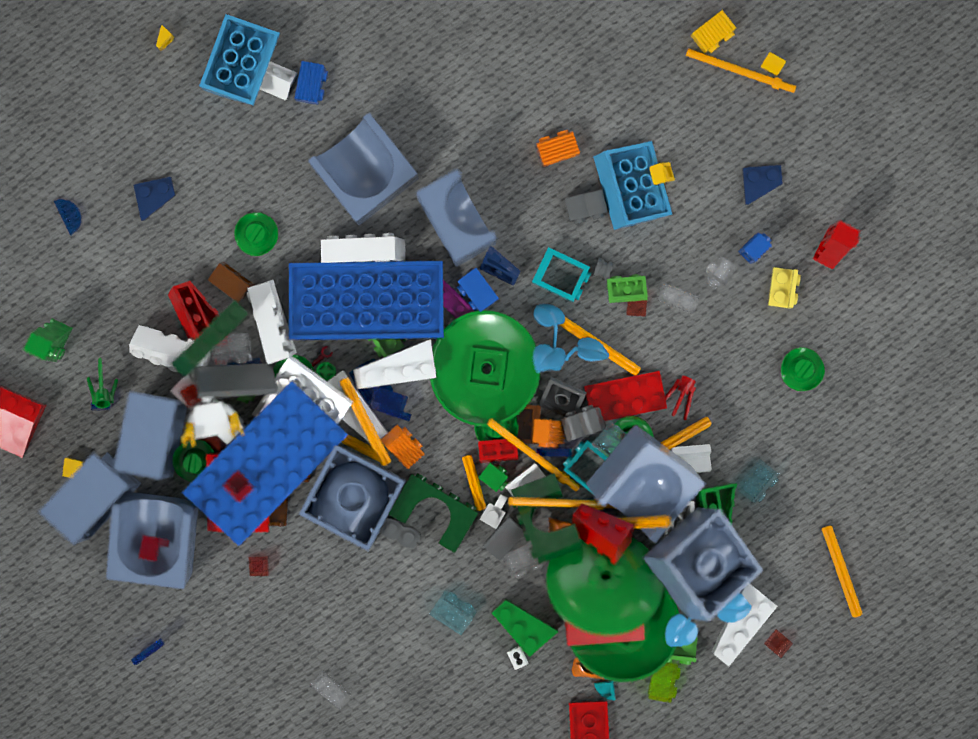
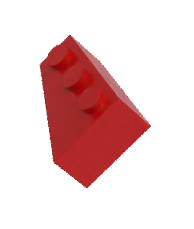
(836, 244)
(192, 309)
(603, 531)

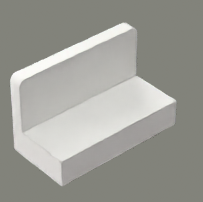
(278, 80)
(697, 456)
(529, 475)

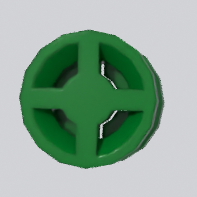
(324, 369)

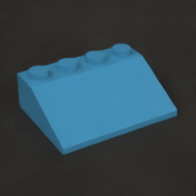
(239, 60)
(629, 185)

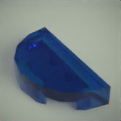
(70, 214)
(550, 451)
(148, 651)

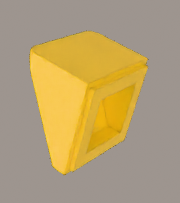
(164, 38)
(773, 63)
(661, 173)
(71, 466)

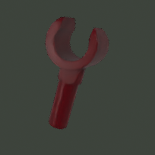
(321, 357)

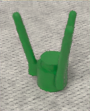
(102, 397)

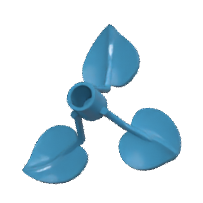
(553, 358)
(683, 632)

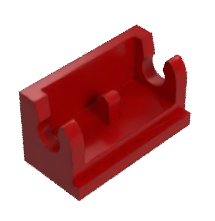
(497, 451)

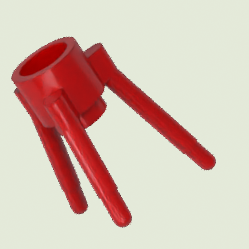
(686, 386)

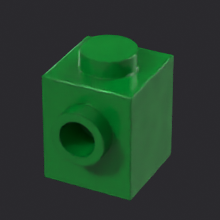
(494, 477)

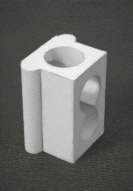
(513, 660)

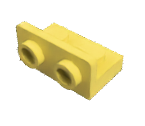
(783, 288)

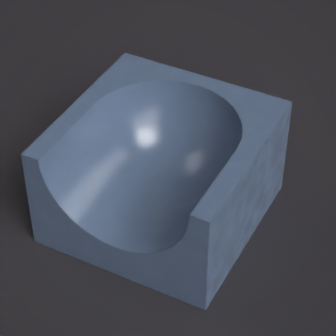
(364, 170)
(455, 218)
(150, 435)
(645, 480)
(352, 497)
(87, 498)
(156, 517)
(703, 563)

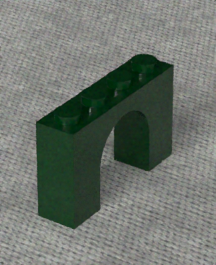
(209, 339)
(461, 514)
(545, 544)

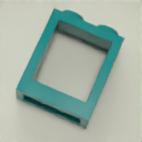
(543, 266)
(569, 462)

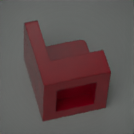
(238, 486)
(150, 547)

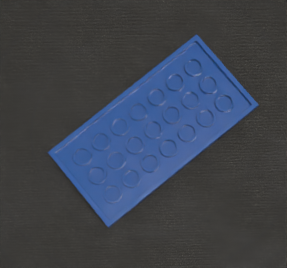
(366, 300)
(273, 455)

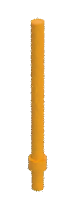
(775, 83)
(562, 476)
(558, 502)

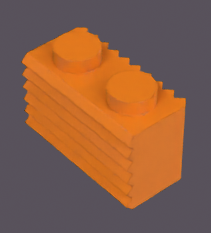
(557, 148)
(548, 433)
(402, 446)

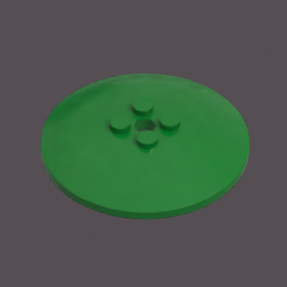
(459, 365)
(603, 605)
(632, 659)

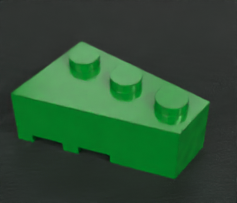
(49, 341)
(718, 497)
(524, 627)

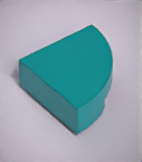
(606, 689)

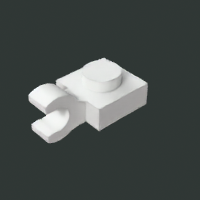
(493, 513)

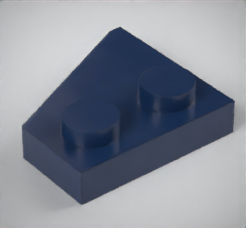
(760, 181)
(153, 195)
(499, 266)

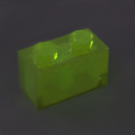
(663, 682)

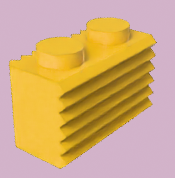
(713, 32)

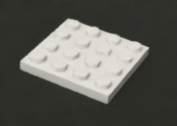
(320, 391)

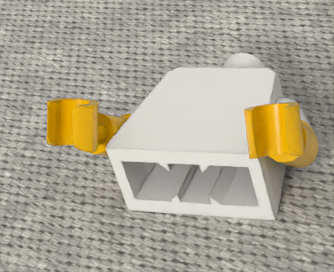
(211, 420)

